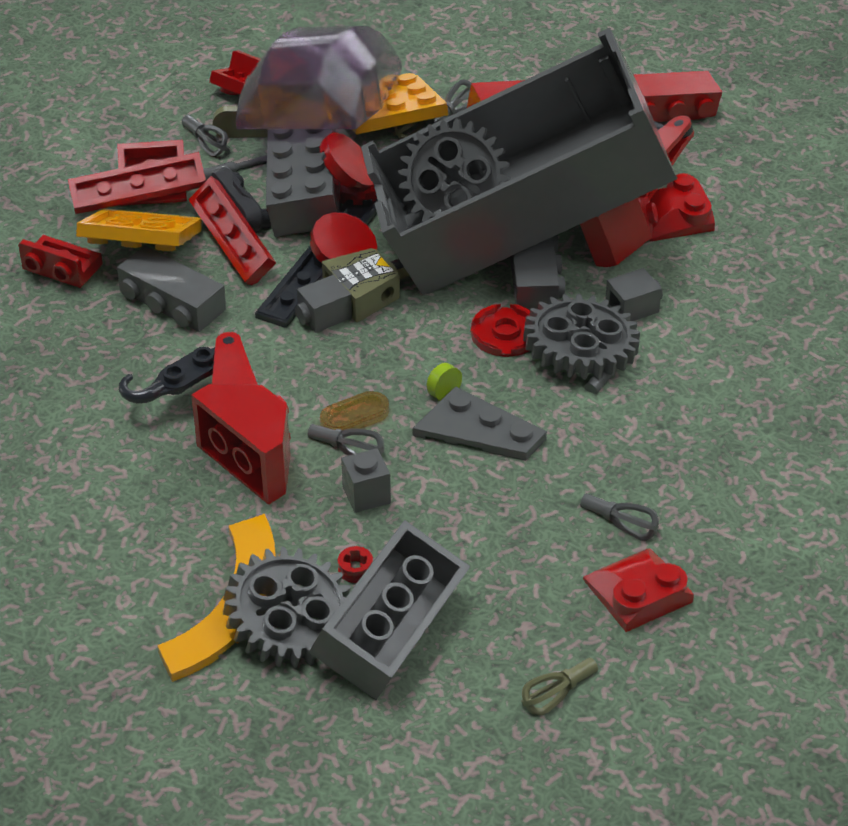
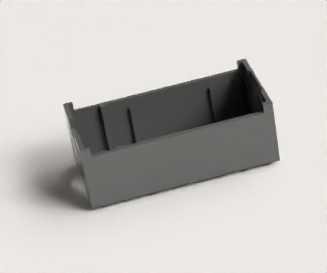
(574, 151)

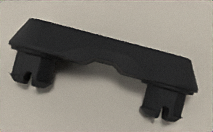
(250, 209)

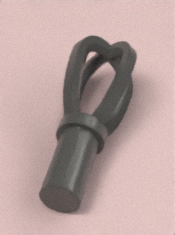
(455, 101)
(201, 131)
(338, 438)
(612, 512)

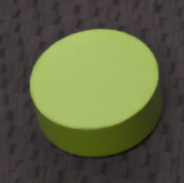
(443, 380)

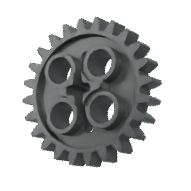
(471, 148)
(581, 336)
(284, 606)

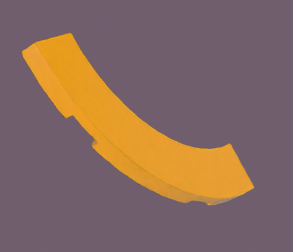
(211, 637)

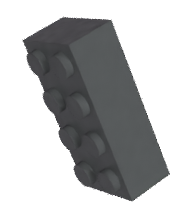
(298, 181)
(389, 609)

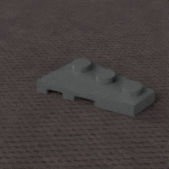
(476, 423)

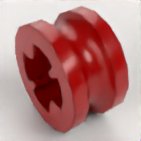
(352, 554)

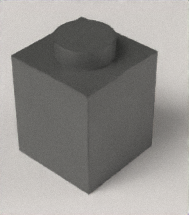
(635, 293)
(323, 304)
(366, 480)

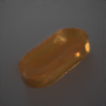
(356, 411)

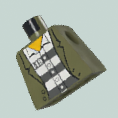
(368, 279)

